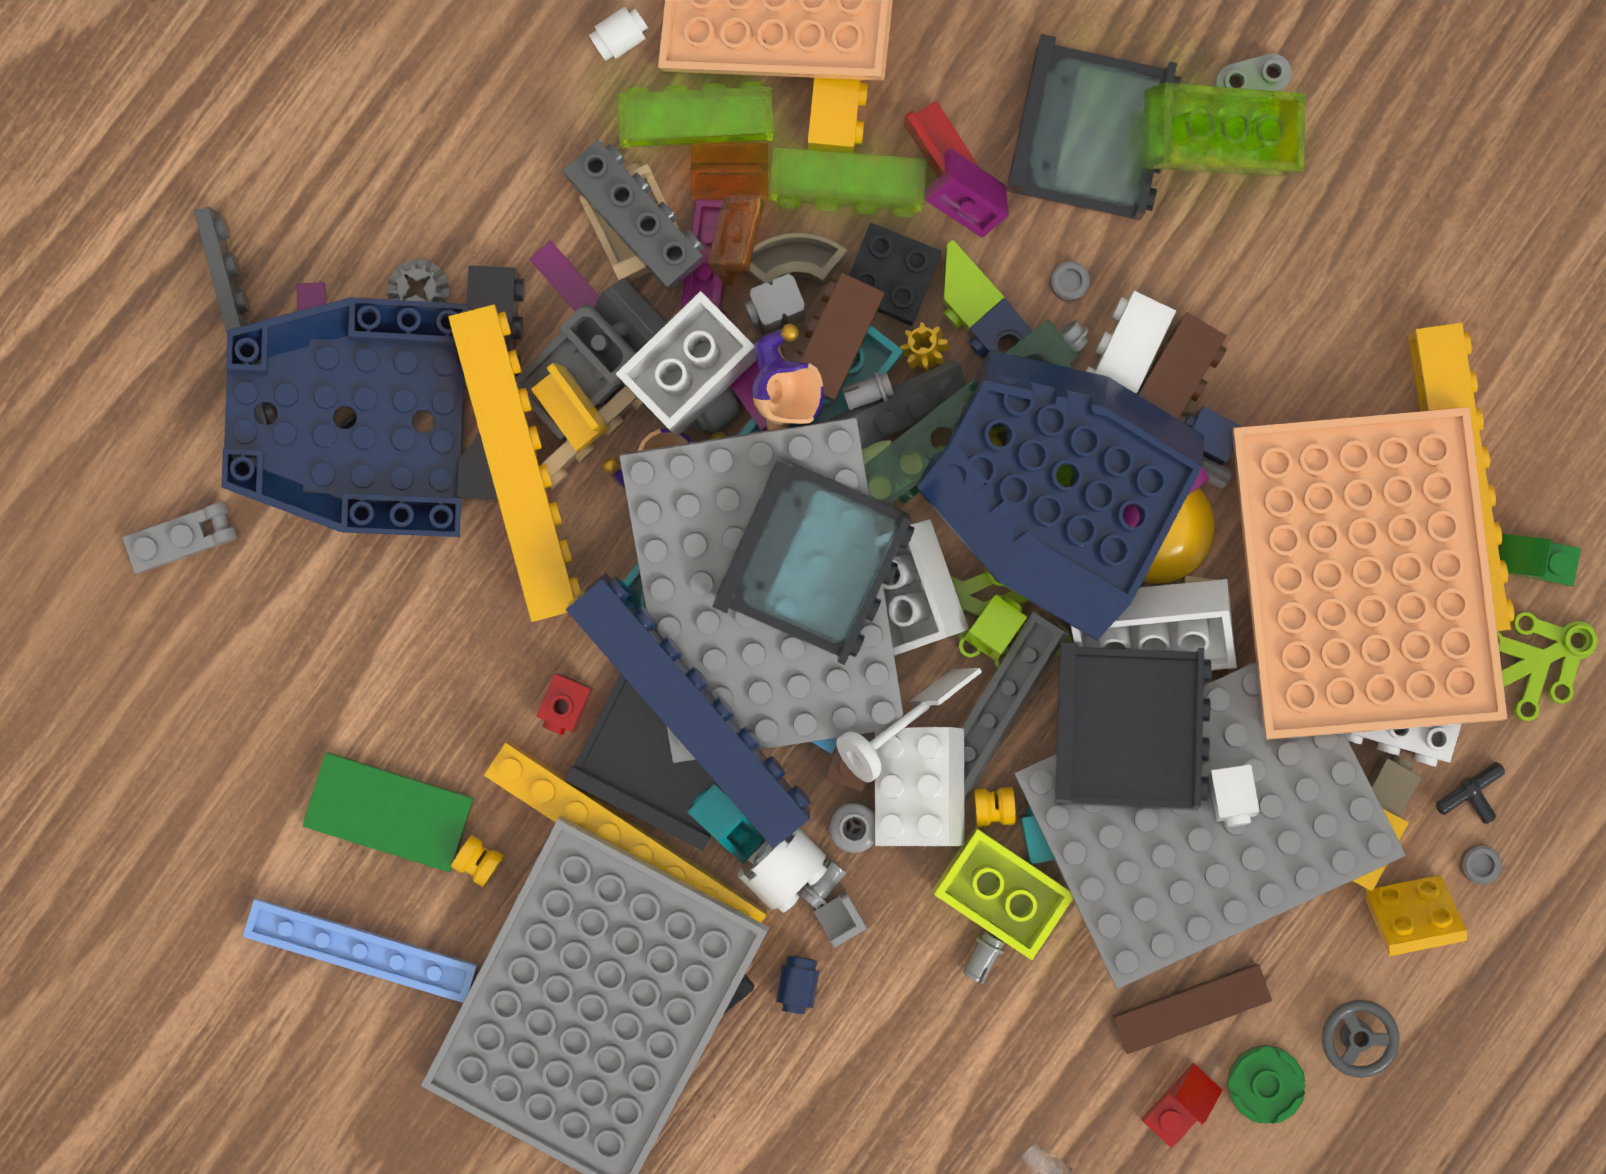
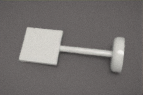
(862, 756)

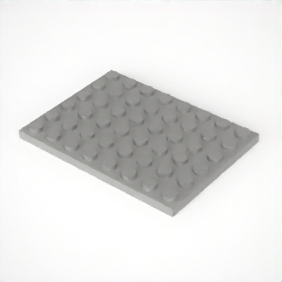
(686, 525)
(1179, 880)
(594, 1004)

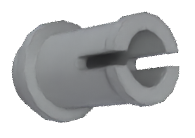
(868, 391)
(818, 892)
(984, 957)

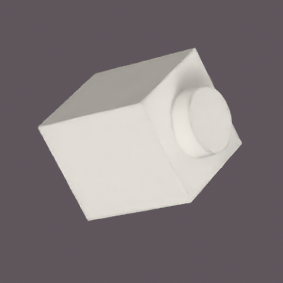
(1234, 795)

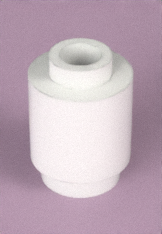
(618, 33)

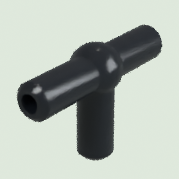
(1470, 790)

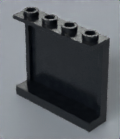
(1132, 728)
(633, 767)

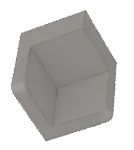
(840, 919)

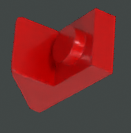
(1183, 1105)

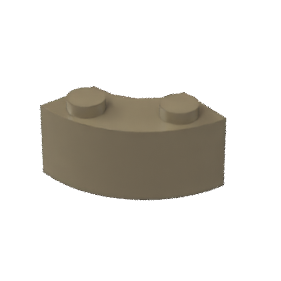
(799, 254)

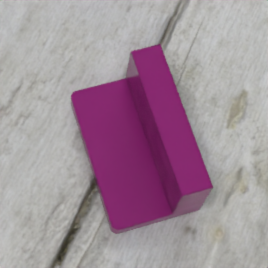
(969, 195)

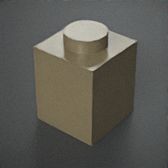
(1393, 783)

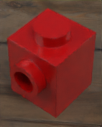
(563, 704)

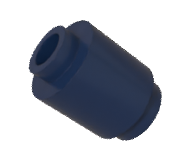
(797, 984)

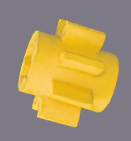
(924, 338)

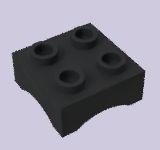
(896, 267)

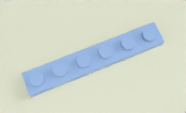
(360, 950)

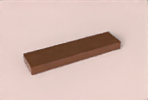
(1192, 1008)

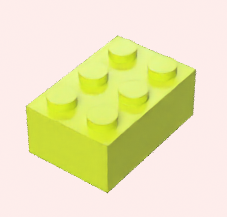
(1003, 893)

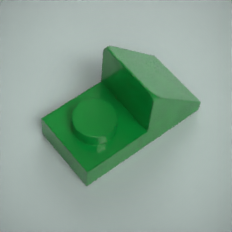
(1539, 559)

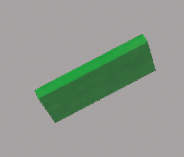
(388, 812)

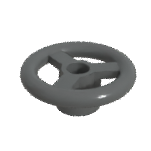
(1350, 1028)

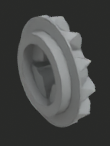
(419, 270)

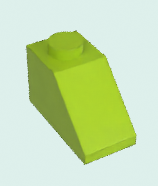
(966, 290)

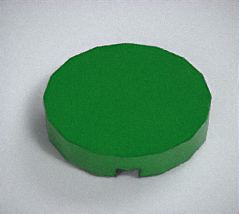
(1266, 1084)

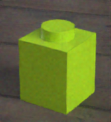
(996, 626)

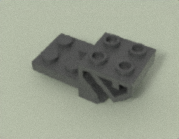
(596, 345)

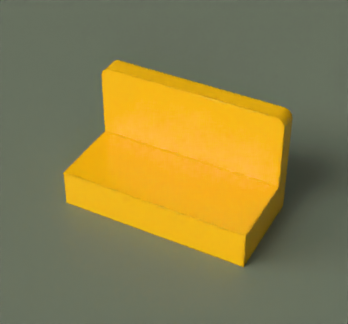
(570, 407)

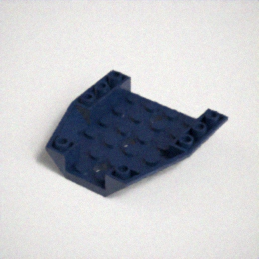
(383, 365)
(1052, 540)

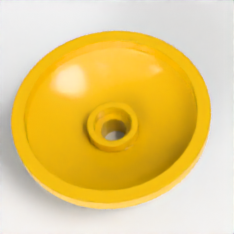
(1185, 542)

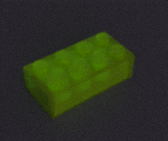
(1223, 130)

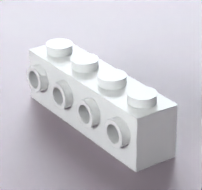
(1427, 743)

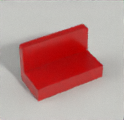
(935, 136)

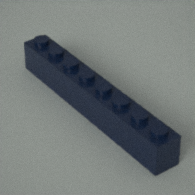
(689, 709)

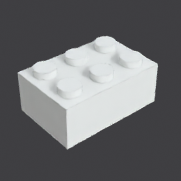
(688, 364)
(922, 594)
(921, 788)

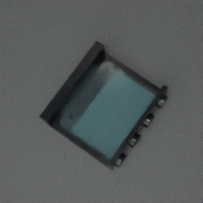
(1086, 131)
(814, 559)

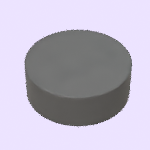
(1069, 281)
(1480, 864)

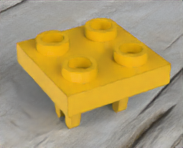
(1415, 915)

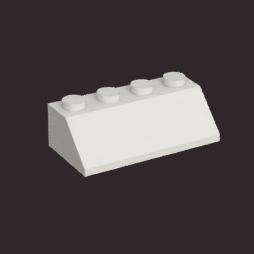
(1174, 620)

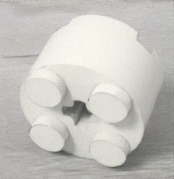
(784, 870)

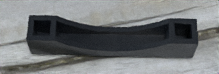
(485, 288)

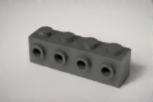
(634, 215)

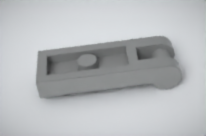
(178, 538)

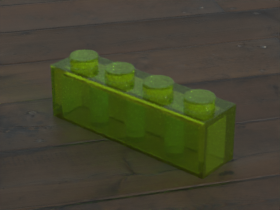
(695, 115)
(847, 180)

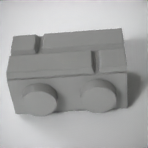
(775, 305)

